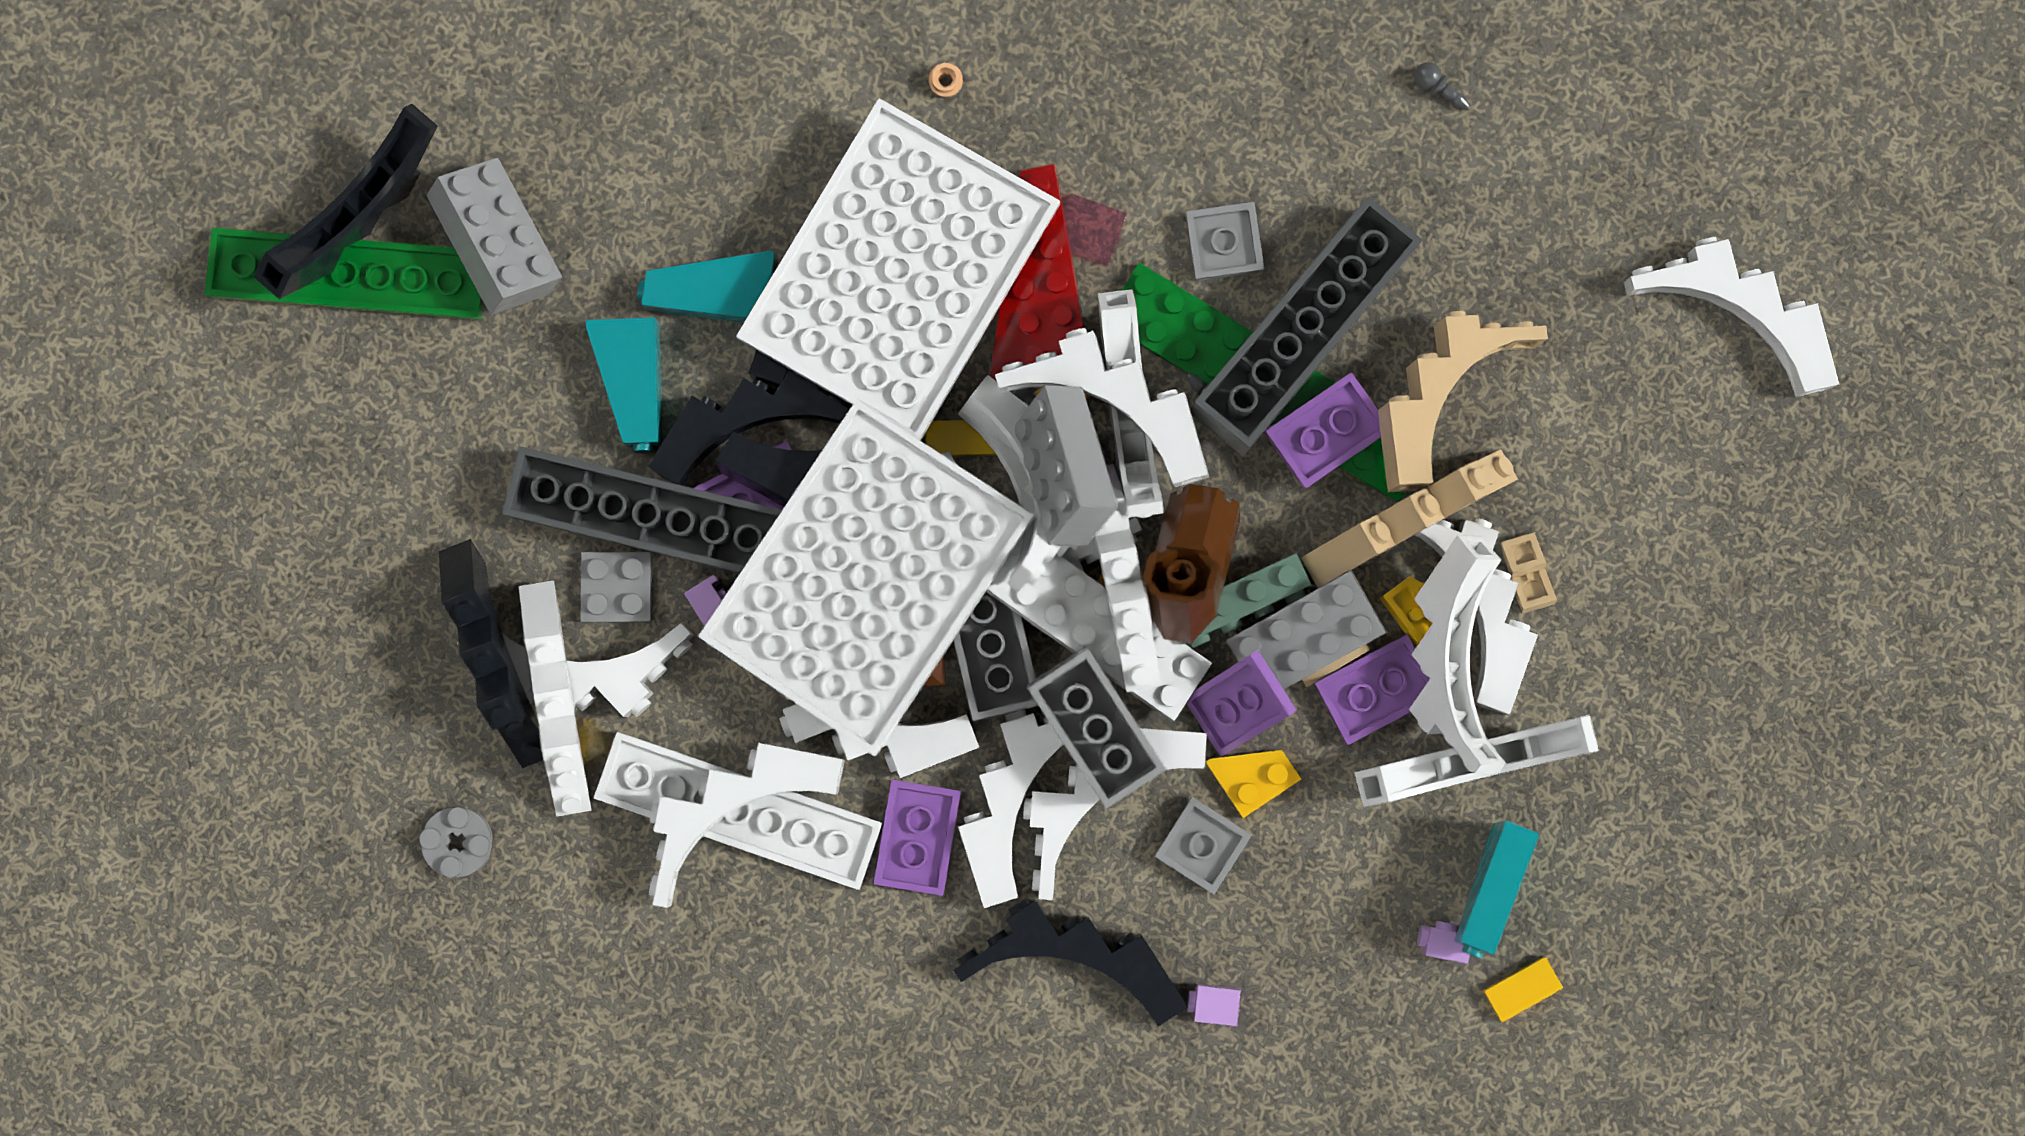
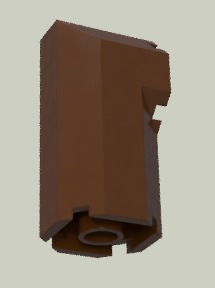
(1191, 561)

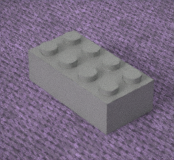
(494, 236)
(1065, 466)
(1312, 631)
(994, 660)
(1096, 727)

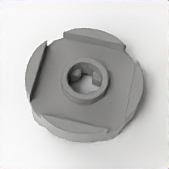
(437, 837)

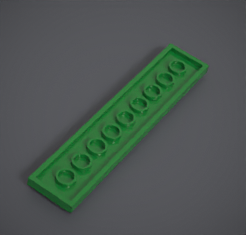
(1203, 342)

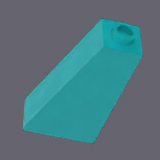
(710, 288)
(631, 373)
(1495, 887)

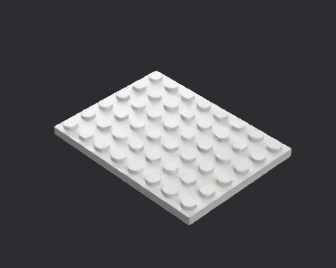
(898, 269)
(866, 577)

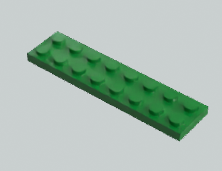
(366, 278)

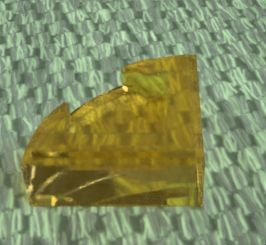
(591, 741)

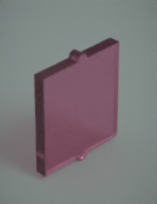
(1092, 229)

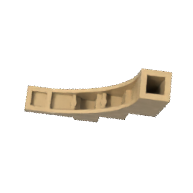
(1410, 420)
(1409, 517)

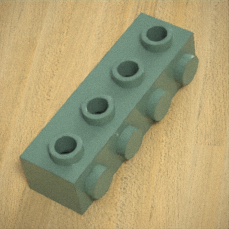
(1256, 595)

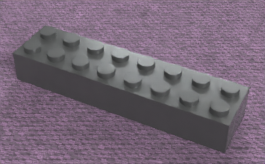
(1305, 326)
(636, 510)

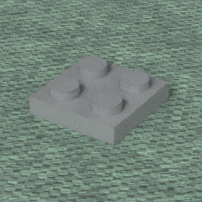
(1224, 241)
(616, 587)
(1203, 845)

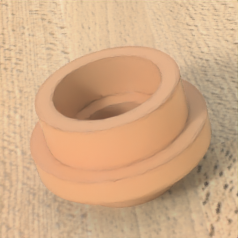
(945, 69)

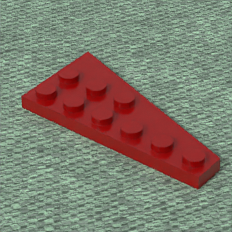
(1045, 294)

